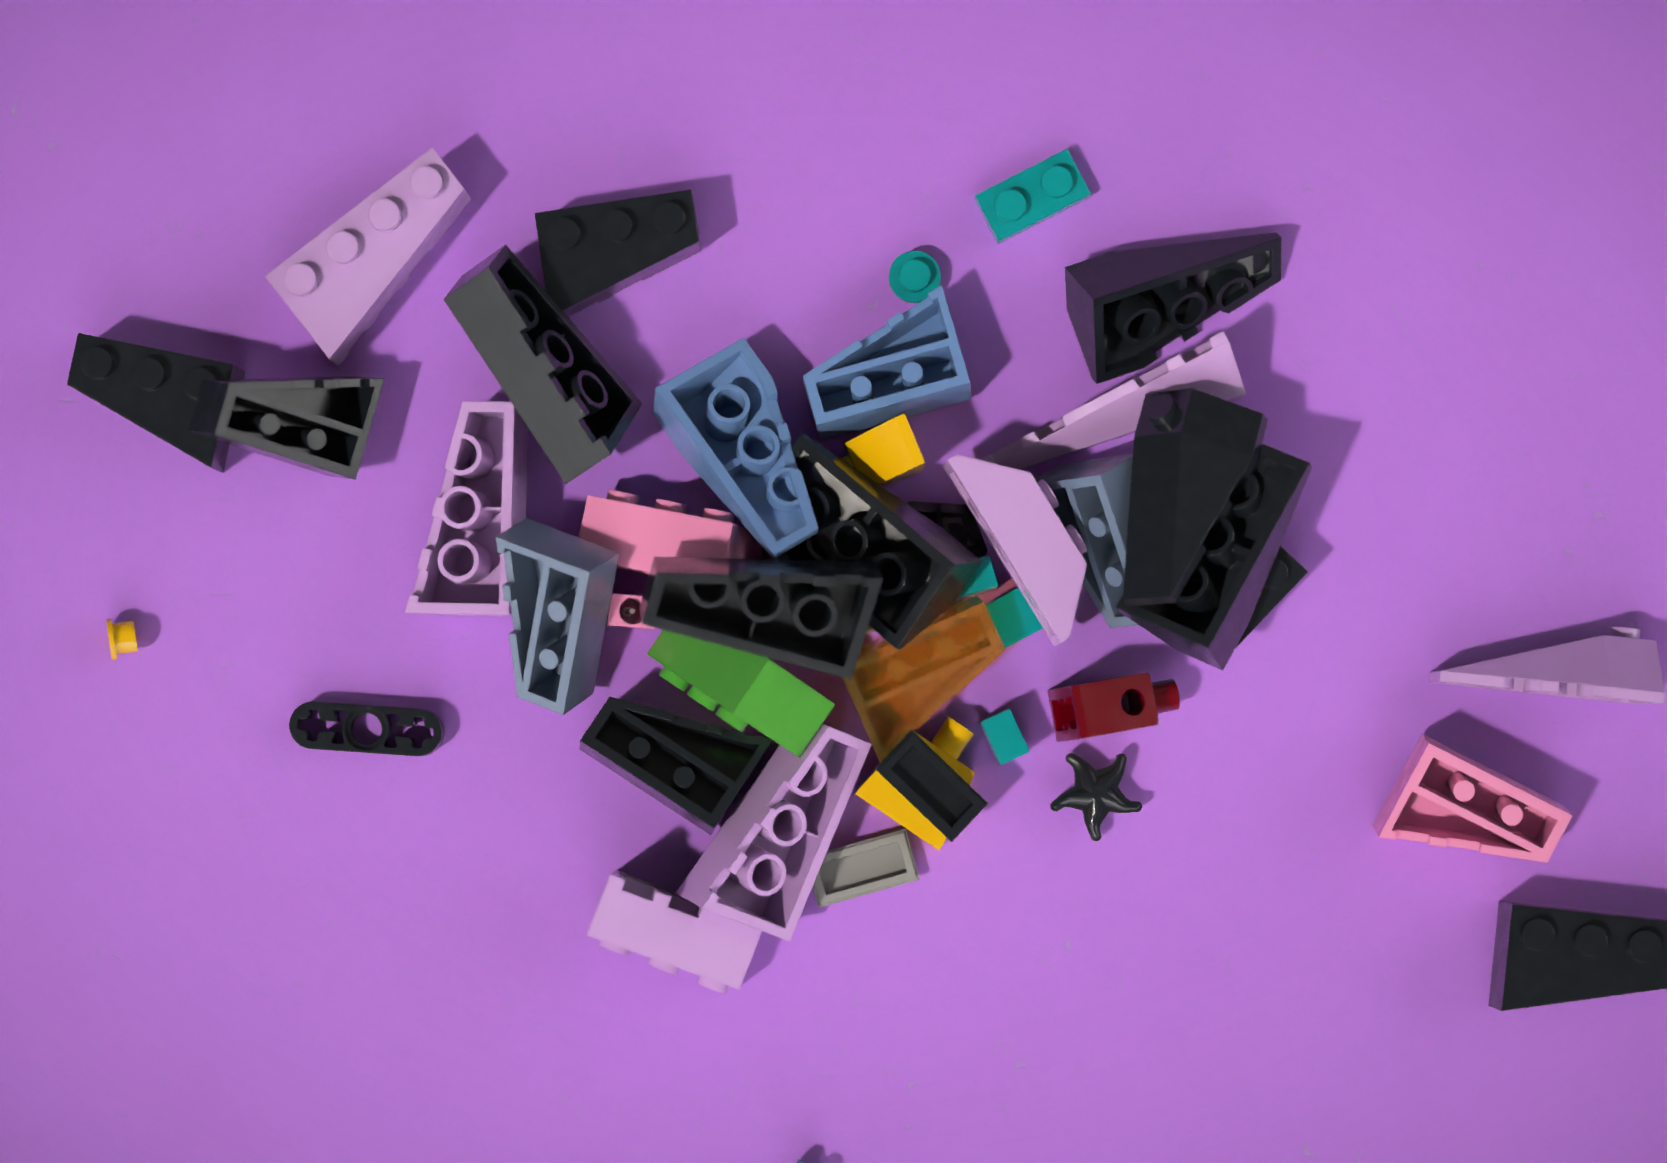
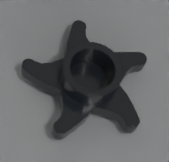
(1095, 793)

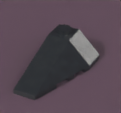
(1146, 297)
(1183, 471)

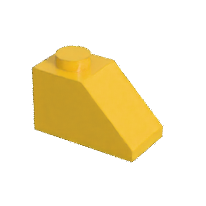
(886, 452)

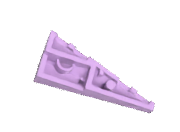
(1117, 412)

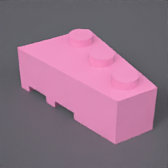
(662, 531)

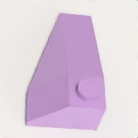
(1594, 668)

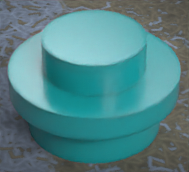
(914, 276)

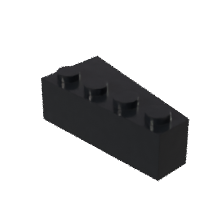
(771, 608)

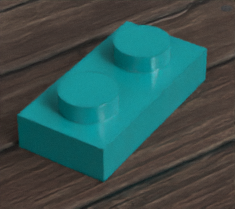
(1032, 196)

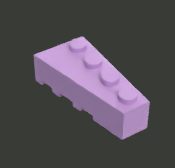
(368, 254)
(478, 501)
(778, 835)

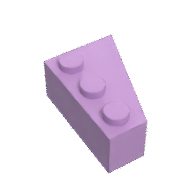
(672, 932)

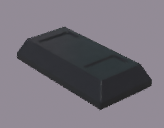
(931, 786)

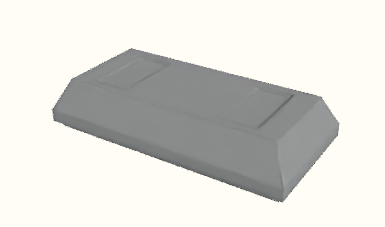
(865, 868)

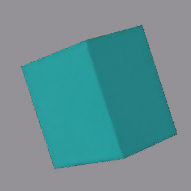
(981, 582)
(1013, 618)
(1004, 736)

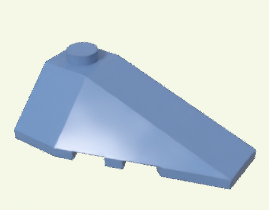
(734, 436)

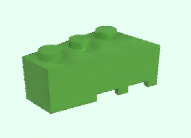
(746, 687)

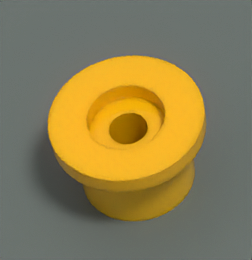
(121, 637)

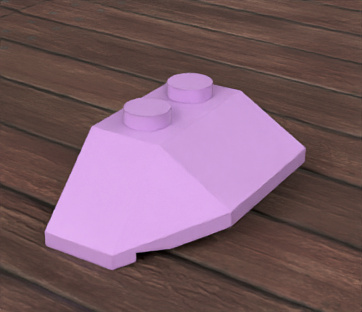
(1027, 537)

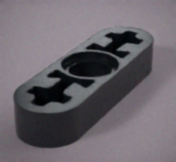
(329, 712)

